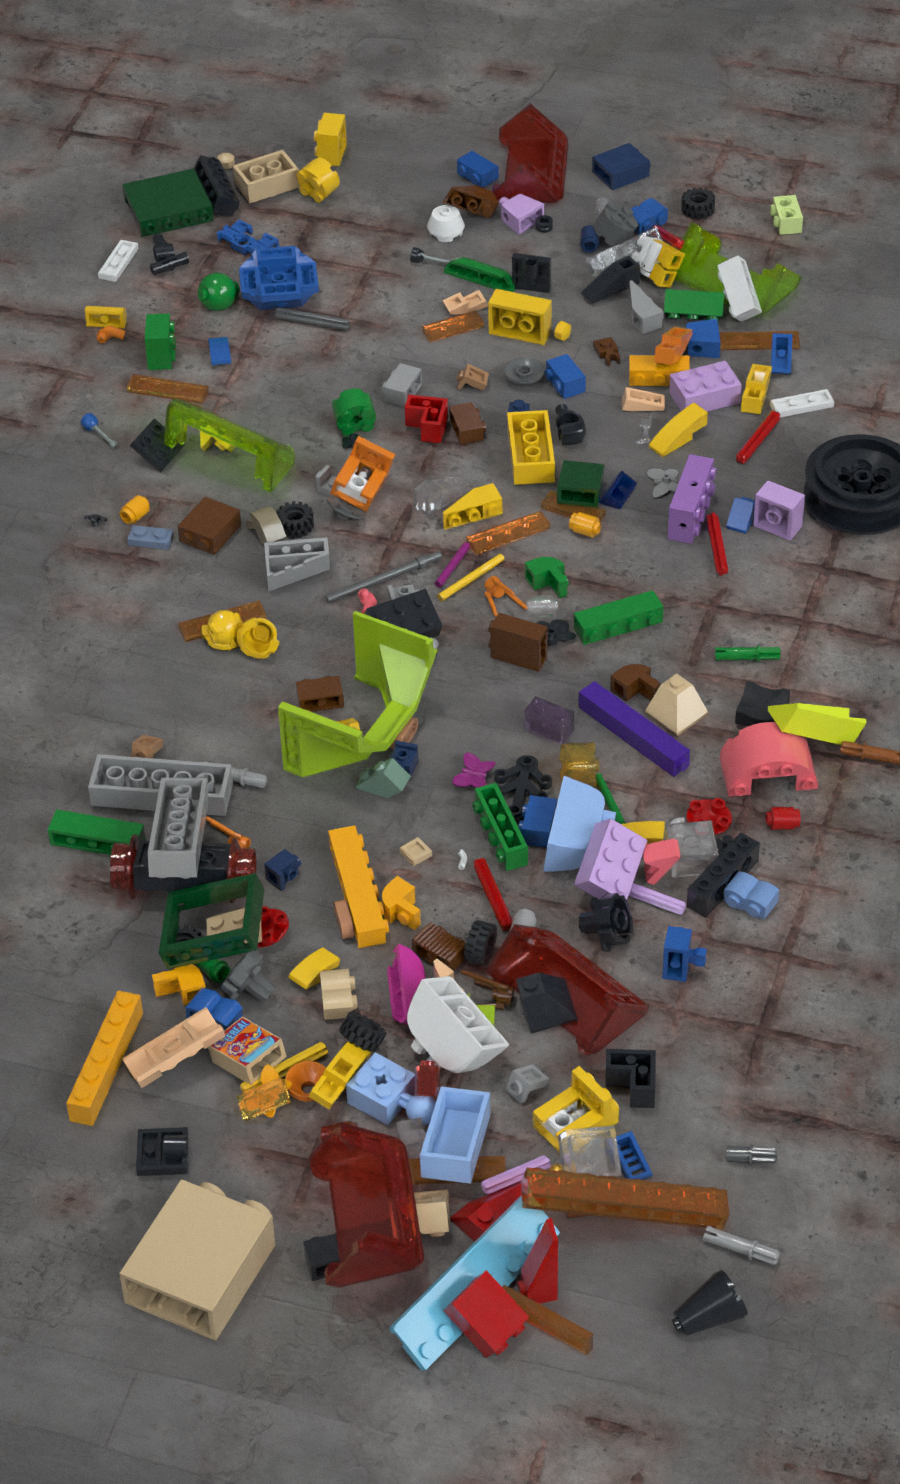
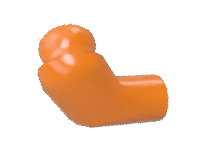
(109, 332)

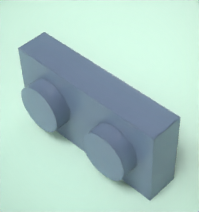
(150, 537)

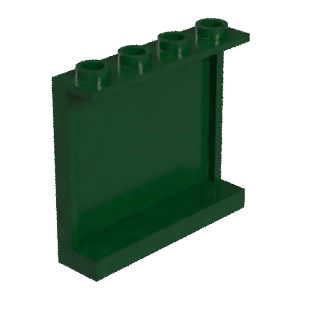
(168, 202)

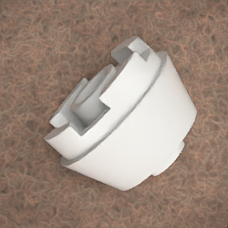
(445, 223)

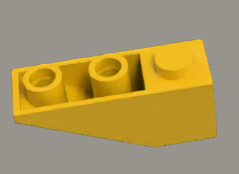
(474, 506)

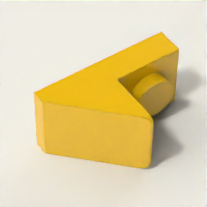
(206, 441)

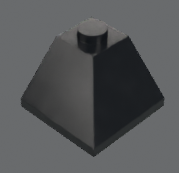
(545, 1001)

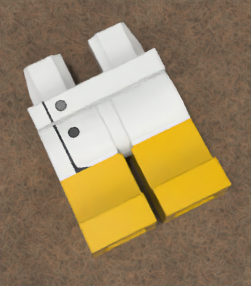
(657, 259)

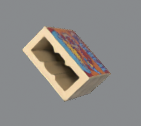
(247, 1050)

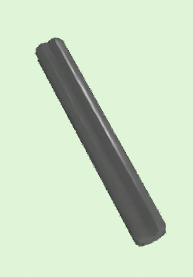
(310, 318)

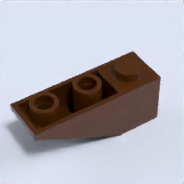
(472, 199)

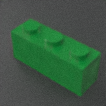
(693, 304)

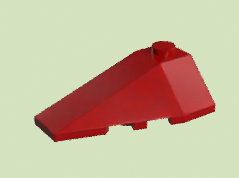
(483, 1212)
(540, 1269)

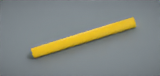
(470, 577)

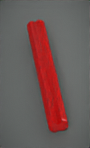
(670, 238)
(757, 437)
(717, 544)
(493, 893)

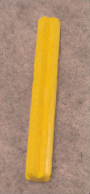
(310, 1054)

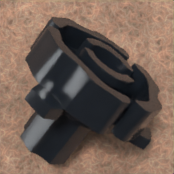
(609, 915)

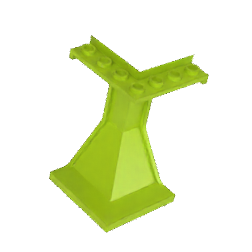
(384, 658)

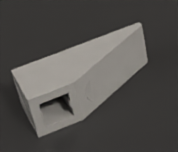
(644, 312)

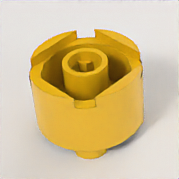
(317, 179)

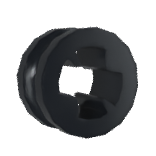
(544, 223)

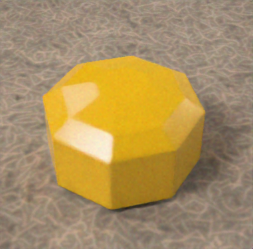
(562, 330)

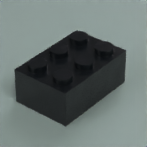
(410, 612)

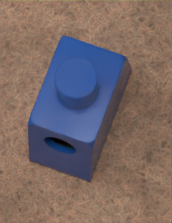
(705, 339)

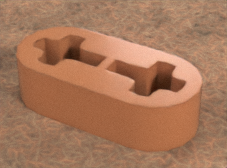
(407, 732)
(343, 919)

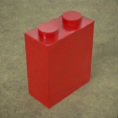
(487, 1314)

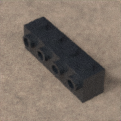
(217, 185)

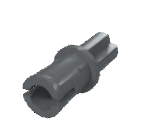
(751, 1154)

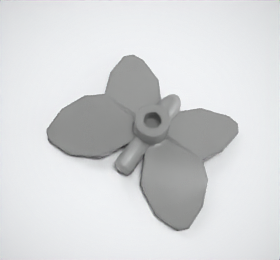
(664, 480)

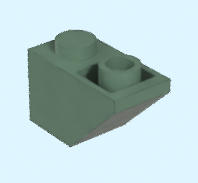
(383, 779)

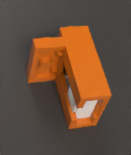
(363, 474)

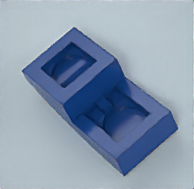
(219, 350)

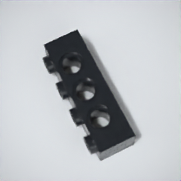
(709, 887)

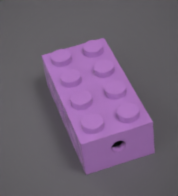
(691, 499)

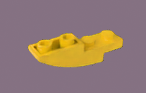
(338, 1074)

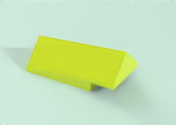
(817, 722)

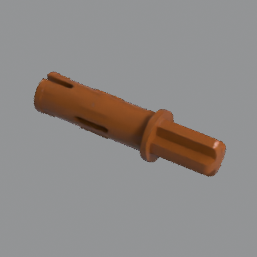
(870, 752)

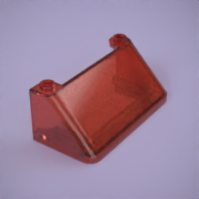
(534, 157)
(599, 1000)
(370, 1204)

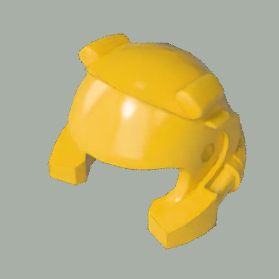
(222, 630)
(257, 638)

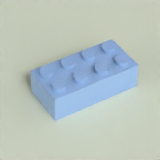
(455, 1135)

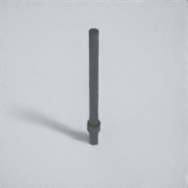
(420, 562)

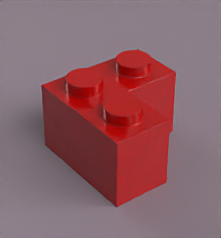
(429, 415)

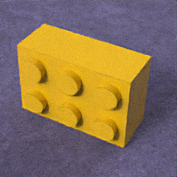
(520, 316)

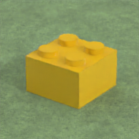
(331, 138)

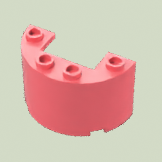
(766, 753)

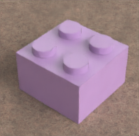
(779, 510)

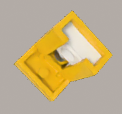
(577, 1107)

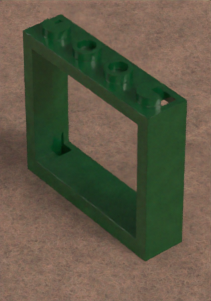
(219, 944)

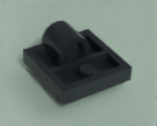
(531, 272)
(152, 448)
(162, 1151)

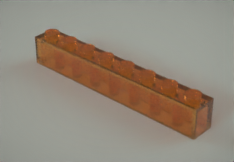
(624, 1198)

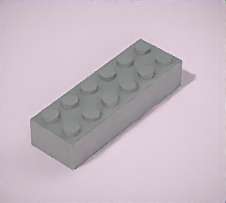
(136, 781)
(178, 828)

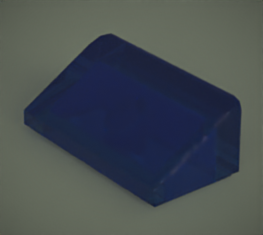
(618, 491)

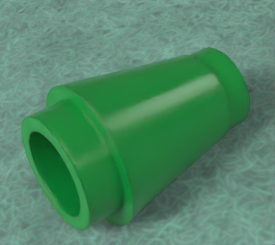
(215, 969)

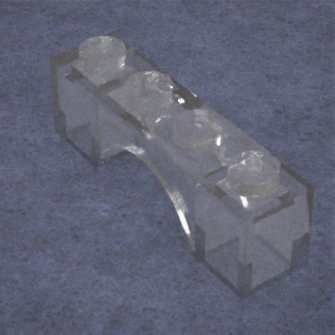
(602, 260)

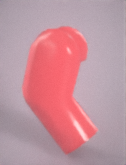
(366, 599)

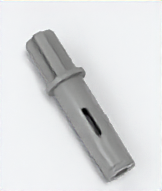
(245, 777)
(741, 1245)

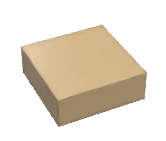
(415, 851)

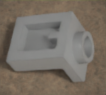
(325, 481)
(525, 1080)

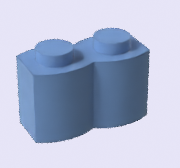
(751, 895)

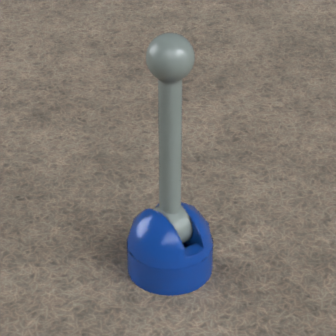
(90, 423)

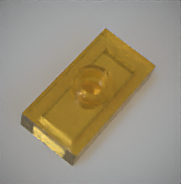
(263, 1099)

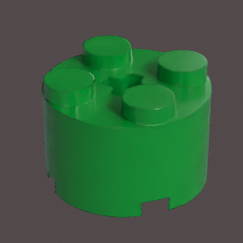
(354, 411)

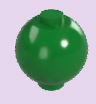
(217, 291)

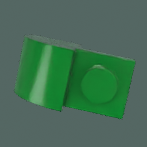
(547, 572)

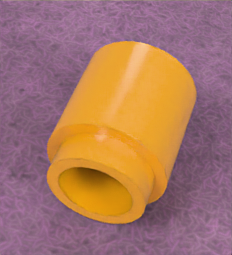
(134, 509)
(585, 524)

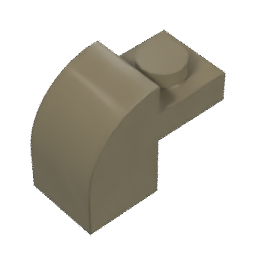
(266, 524)

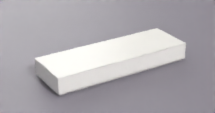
(118, 260)
(802, 403)

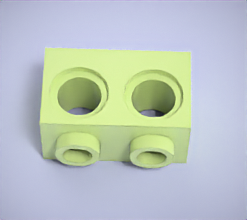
(786, 214)

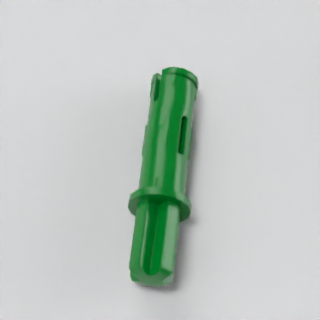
(747, 653)

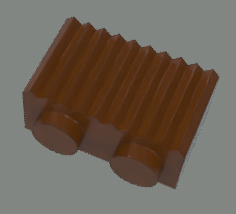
(467, 423)
(320, 693)
(435, 943)

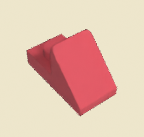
(659, 859)

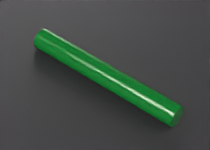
(609, 798)

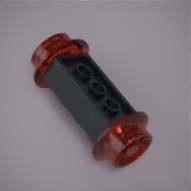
(216, 863)

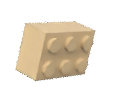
(265, 176)

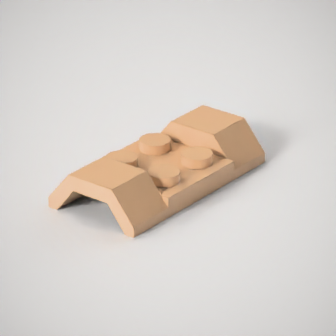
(173, 1046)

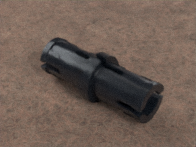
(169, 263)

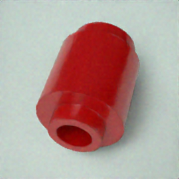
(783, 818)

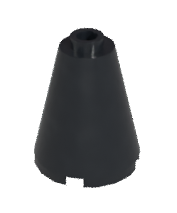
(710, 1306)

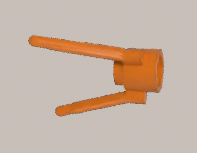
(497, 589)
(243, 841)

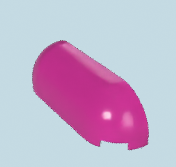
(403, 981)

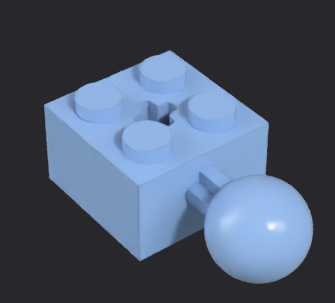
(385, 1089)

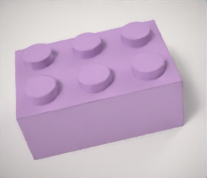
(707, 386)
(610, 860)

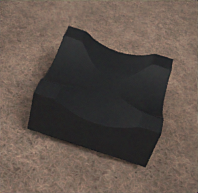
(755, 703)

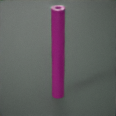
(452, 564)

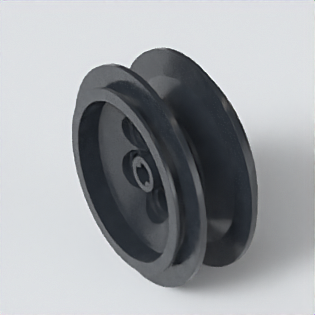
(855, 484)

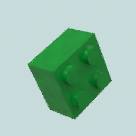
(160, 341)

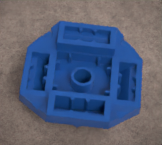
(278, 278)

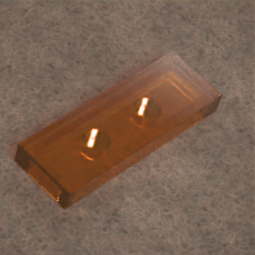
(452, 326)
(549, 503)

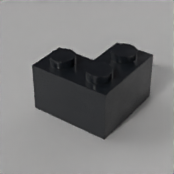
(633, 1070)

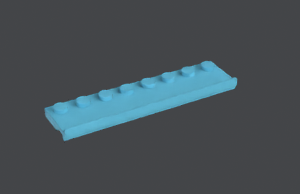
(499, 1250)

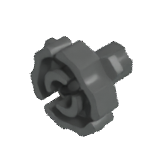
(247, 976)

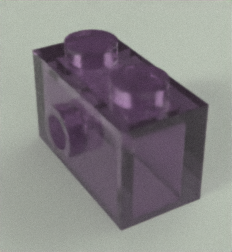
(549, 720)

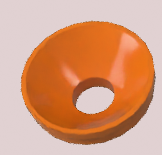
(304, 1074)

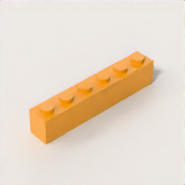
(357, 886)
(104, 1058)

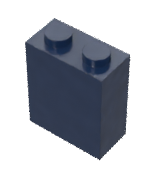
(620, 166)

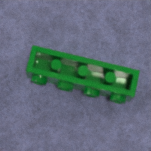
(500, 826)

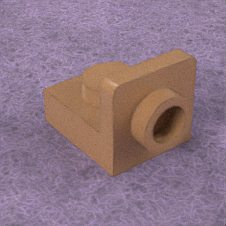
(473, 376)
(146, 746)

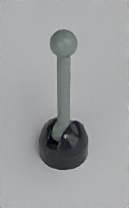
(418, 256)

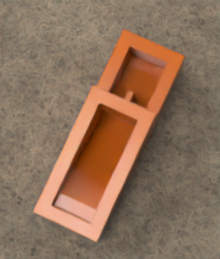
(672, 345)

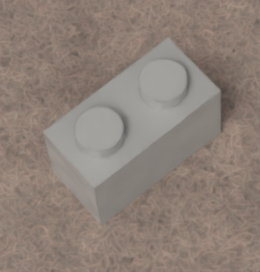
(402, 381)

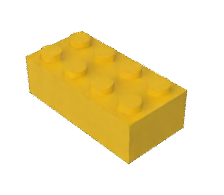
(530, 447)

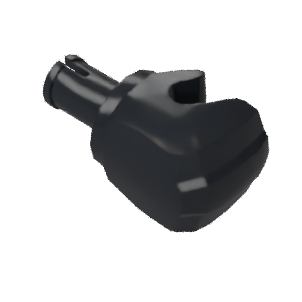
(570, 426)

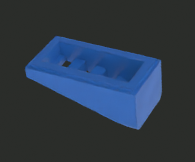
(628, 1139)

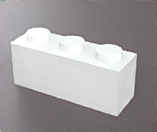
(739, 288)

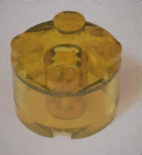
(579, 762)

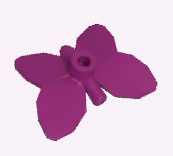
(474, 773)

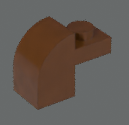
(634, 680)

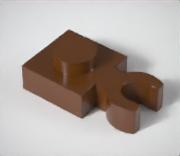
(607, 349)

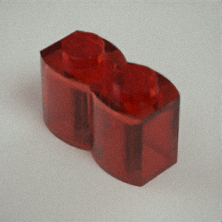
(427, 1079)

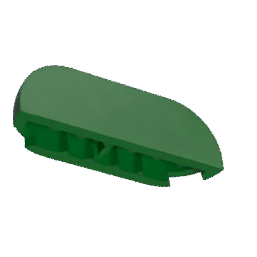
(480, 273)

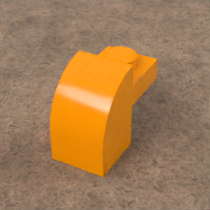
(398, 903)
(183, 979)

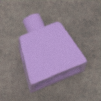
(520, 212)

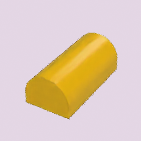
(103, 316)

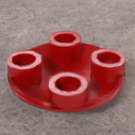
(712, 811)
(273, 926)

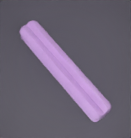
(657, 899)
(513, 1175)

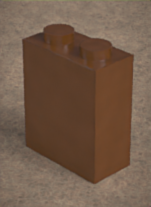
(209, 525)
(518, 641)

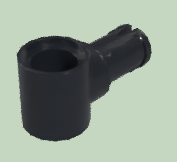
(162, 248)

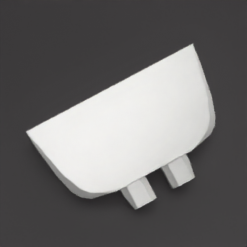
(451, 1027)

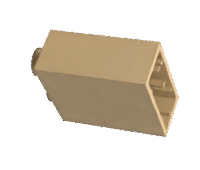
(198, 1258)

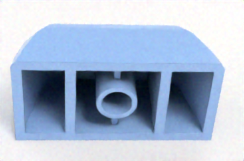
(573, 823)

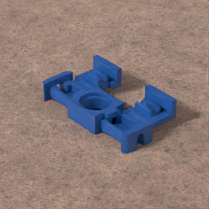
(236, 235)

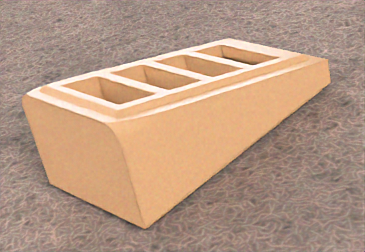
(642, 400)

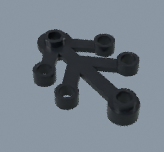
(526, 766)

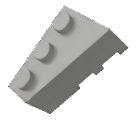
(295, 560)

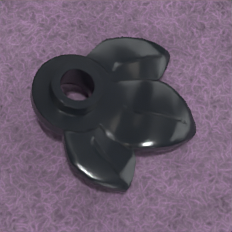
(557, 631)

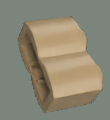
(336, 993)

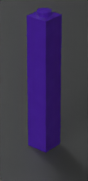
(634, 729)

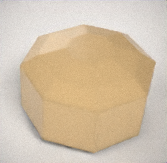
(227, 160)

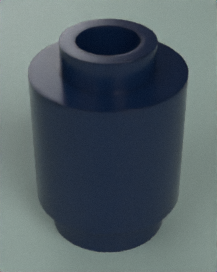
(589, 239)

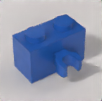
(679, 954)

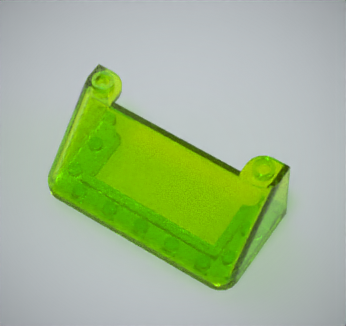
(701, 270)
(272, 456)

